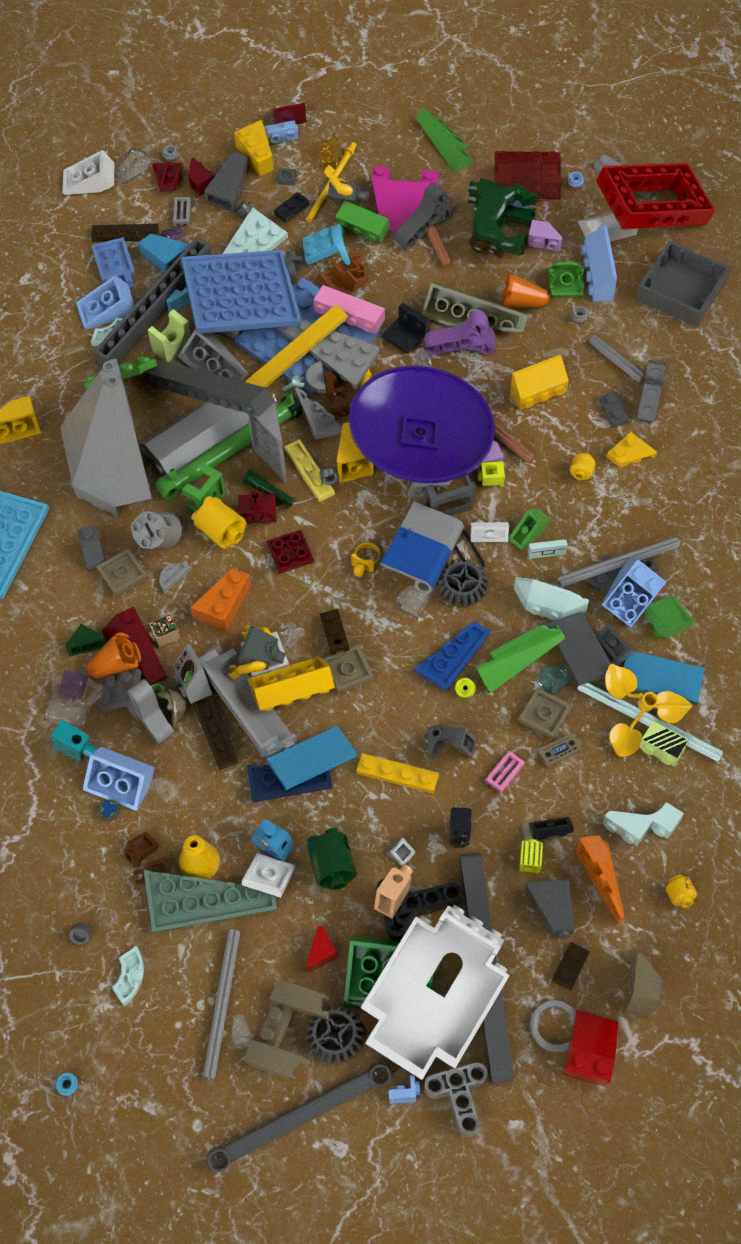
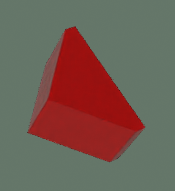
(321, 951)

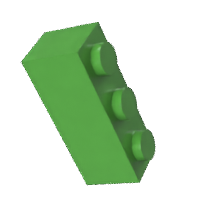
(363, 222)

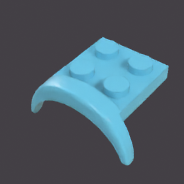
(324, 244)

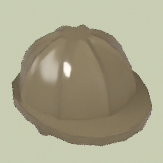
(172, 705)

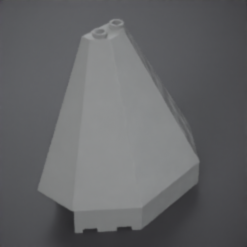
(104, 446)

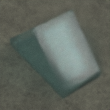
(554, 679)

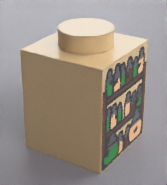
(163, 631)

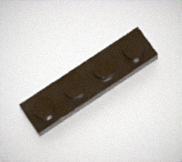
(130, 232)
(215, 733)

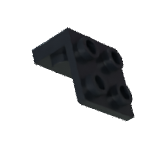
(407, 329)

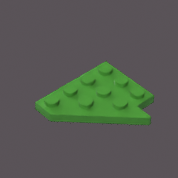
(128, 369)

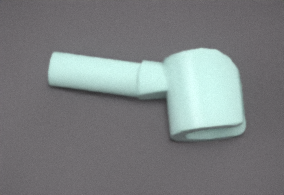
(296, 381)

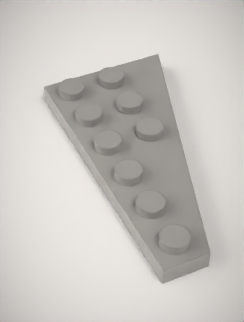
(339, 353)

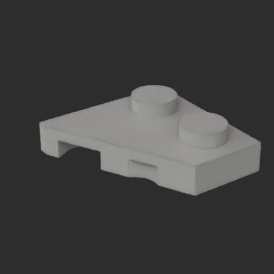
(418, 490)

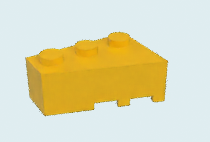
(254, 144)

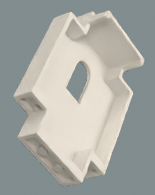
(417, 1021)

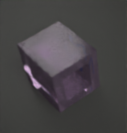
(73, 685)

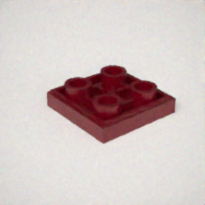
(290, 551)

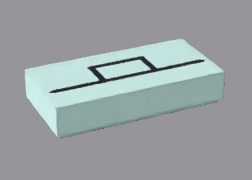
(547, 549)

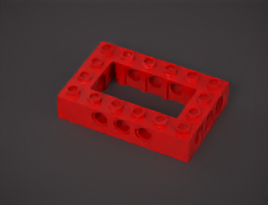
(620, 180)

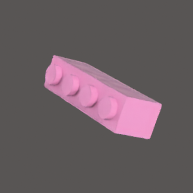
(359, 312)

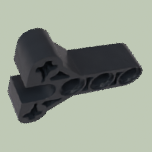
(406, 915)

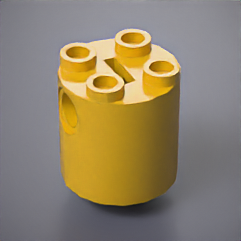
(219, 522)

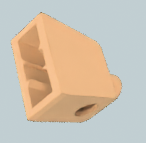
(393, 890)

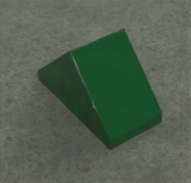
(84, 641)

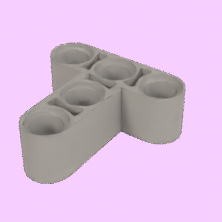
(459, 1091)

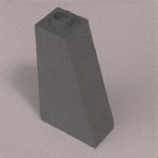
(228, 183)

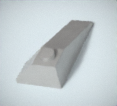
(209, 355)

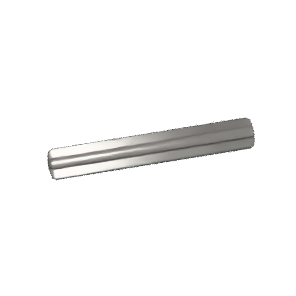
(616, 358)

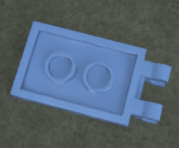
(114, 259)

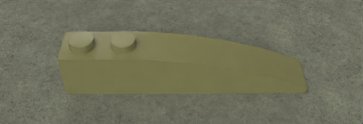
(454, 308)

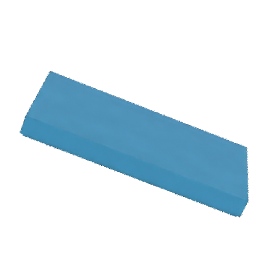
(662, 675)
(311, 757)

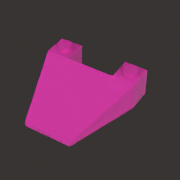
(397, 198)

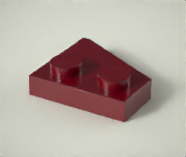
(167, 175)

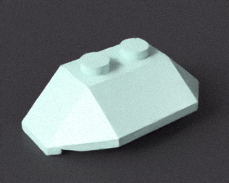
(548, 600)

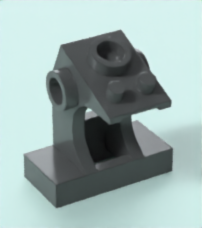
(460, 737)

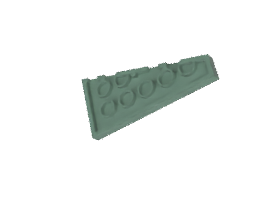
(193, 901)

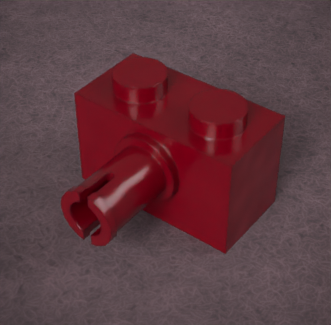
(257, 507)

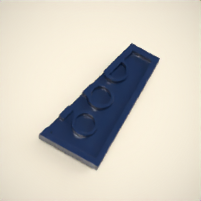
(266, 785)

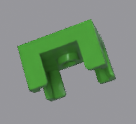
(213, 487)

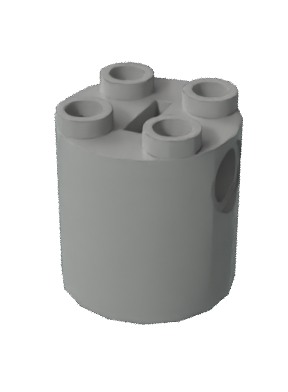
(156, 530)

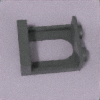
(434, 500)

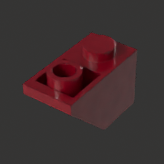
(199, 177)

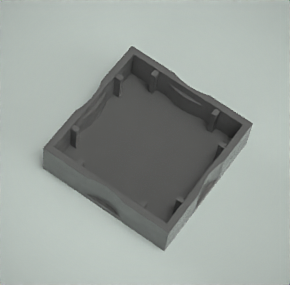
(683, 283)

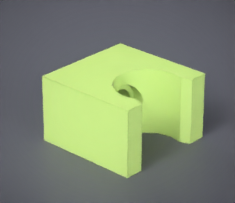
(172, 339)

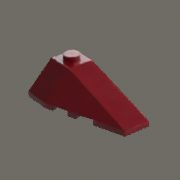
(130, 624)

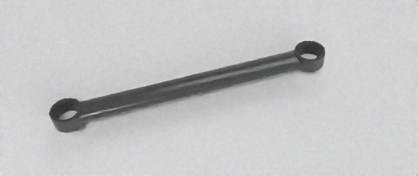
(298, 1116)

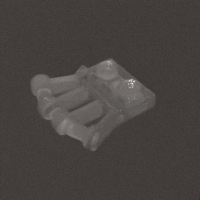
(71, 712)

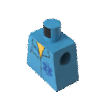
(270, 840)

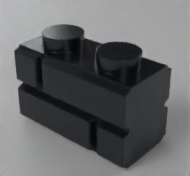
(460, 827)

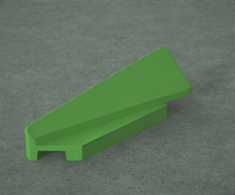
(445, 140)
(517, 655)

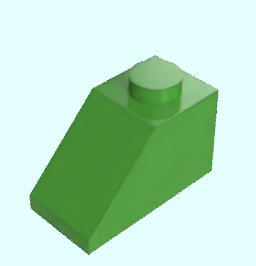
(529, 528)

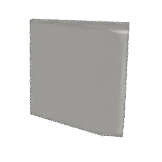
(400, 851)

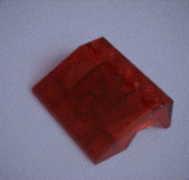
(534, 170)

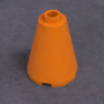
(523, 294)
(114, 657)

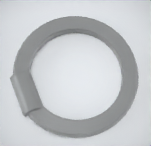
(534, 1021)

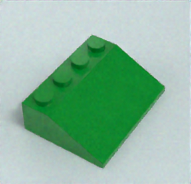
(365, 964)

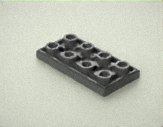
(581, 649)

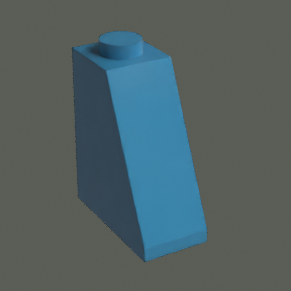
(161, 250)

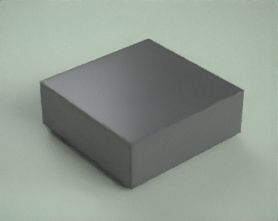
(286, 176)

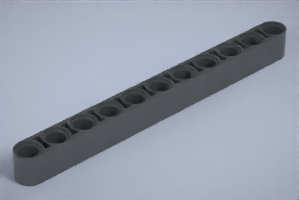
(494, 1023)

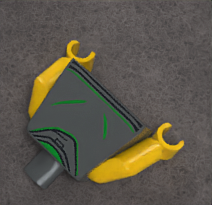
(342, 191)
(256, 652)

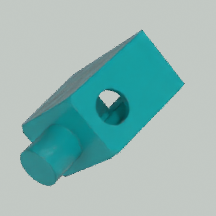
(71, 741)

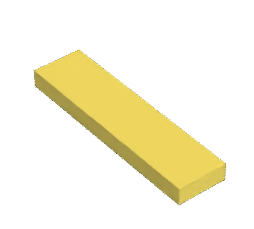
(308, 469)

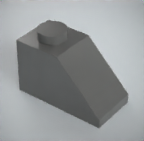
(91, 547)

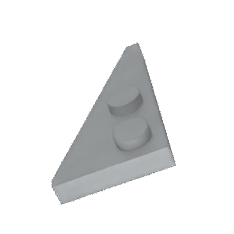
(319, 420)

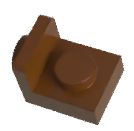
(330, 380)
(339, 405)
(140, 848)

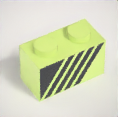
(663, 744)

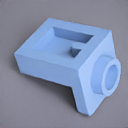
(402, 1095)

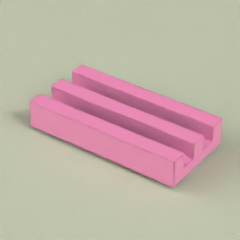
(495, 784)

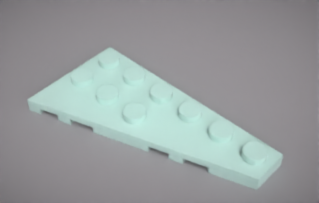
(256, 235)

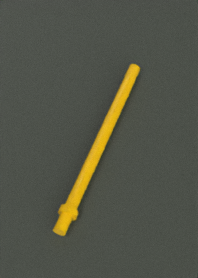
(349, 152)

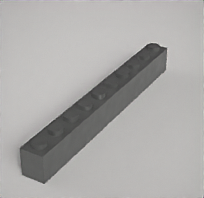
(147, 309)
(210, 388)

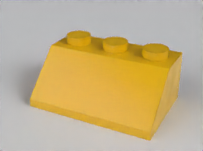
(539, 382)

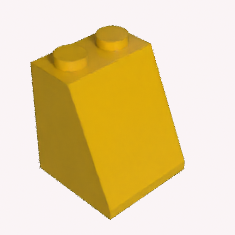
(350, 461)

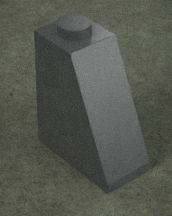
(553, 905)

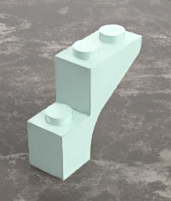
(635, 826)

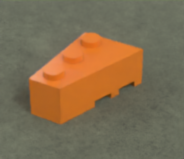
(223, 600)

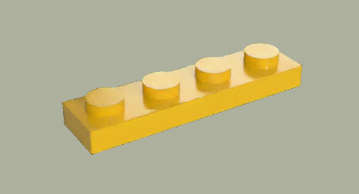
(397, 773)

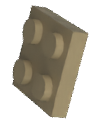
(122, 572)
(349, 669)
(545, 713)

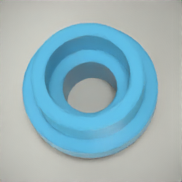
(60, 1084)

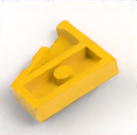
(630, 450)

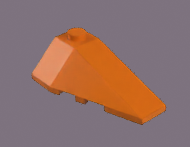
(597, 861)

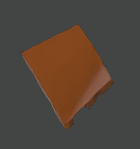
(345, 277)

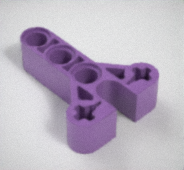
(472, 335)

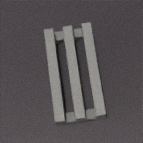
(182, 221)

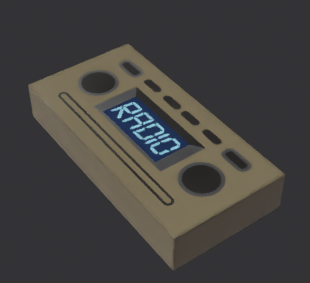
(559, 750)

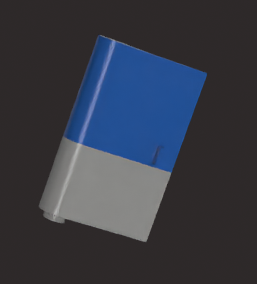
(423, 545)

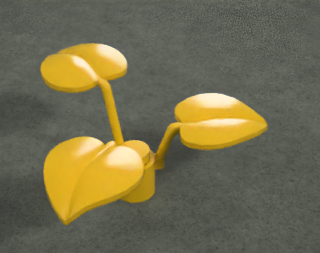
(670, 708)

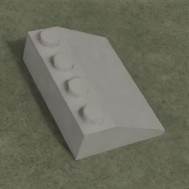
(267, 440)

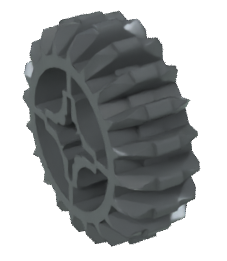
(472, 588)
(343, 1031)

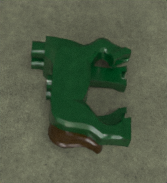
(492, 210)

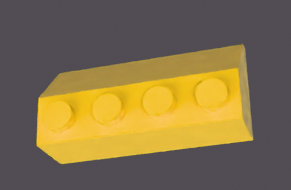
(291, 683)

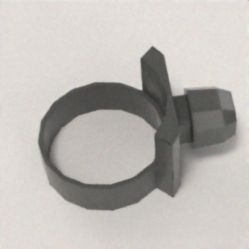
(293, 264)

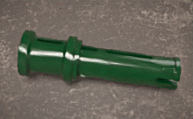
(262, 485)

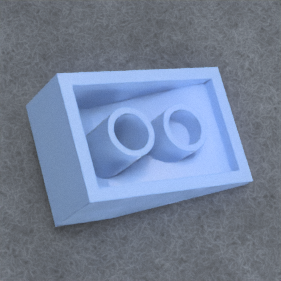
(105, 303)

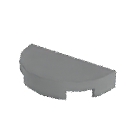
(315, 377)
(172, 574)

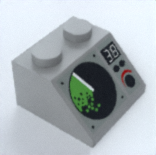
(191, 676)

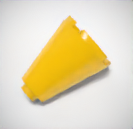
(198, 858)

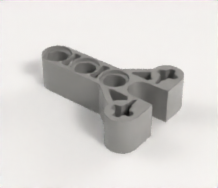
(146, 709)

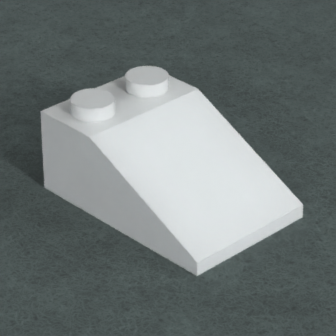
(89, 175)

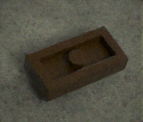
(570, 966)

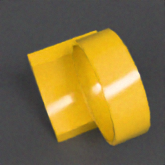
(361, 565)

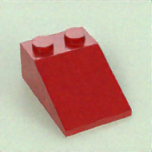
(591, 1048)

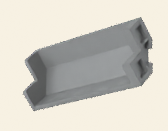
(191, 435)
(262, 727)

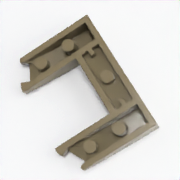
(286, 999)

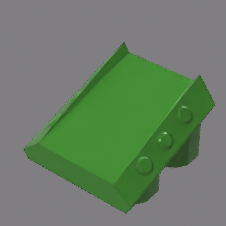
(566, 279)
(668, 617)

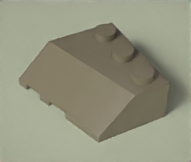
(644, 987)

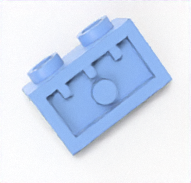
(281, 132)

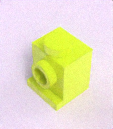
(492, 474)

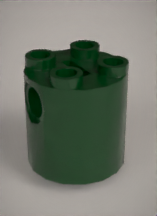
(331, 859)

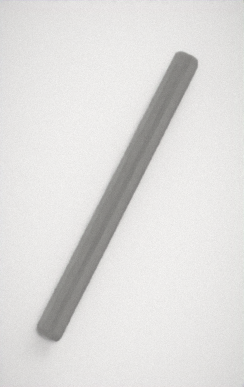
(617, 562)
(221, 1004)

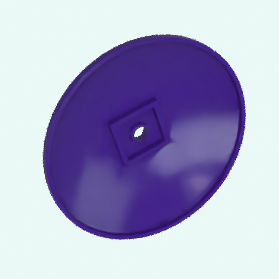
(427, 400)

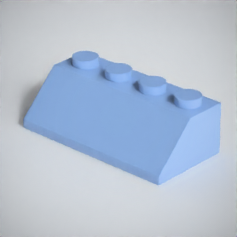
(599, 265)

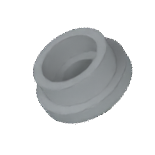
(170, 152)
(579, 314)

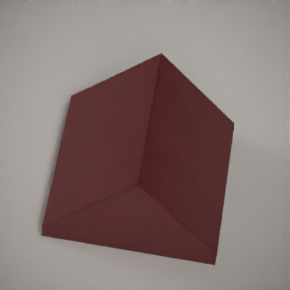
(290, 113)

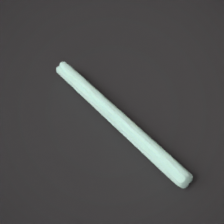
(647, 718)

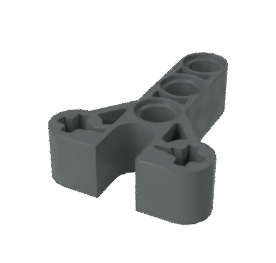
(431, 210)

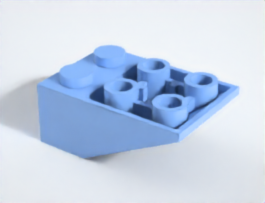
(632, 591)

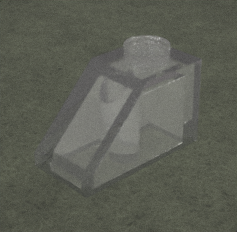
(133, 165)
(413, 602)

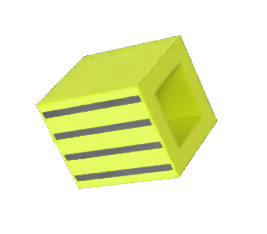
(531, 856)

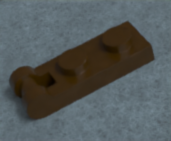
(334, 631)

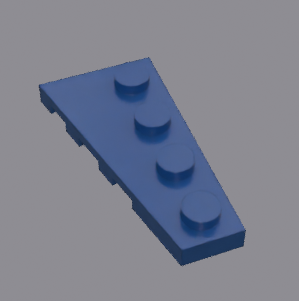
(450, 661)

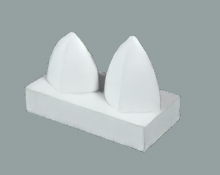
(489, 531)

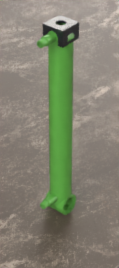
(171, 485)

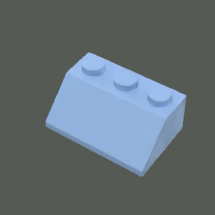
(118, 778)

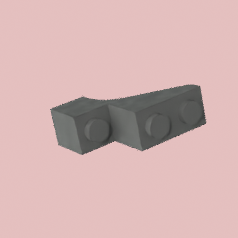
(651, 390)

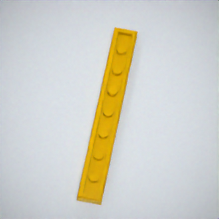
(298, 347)

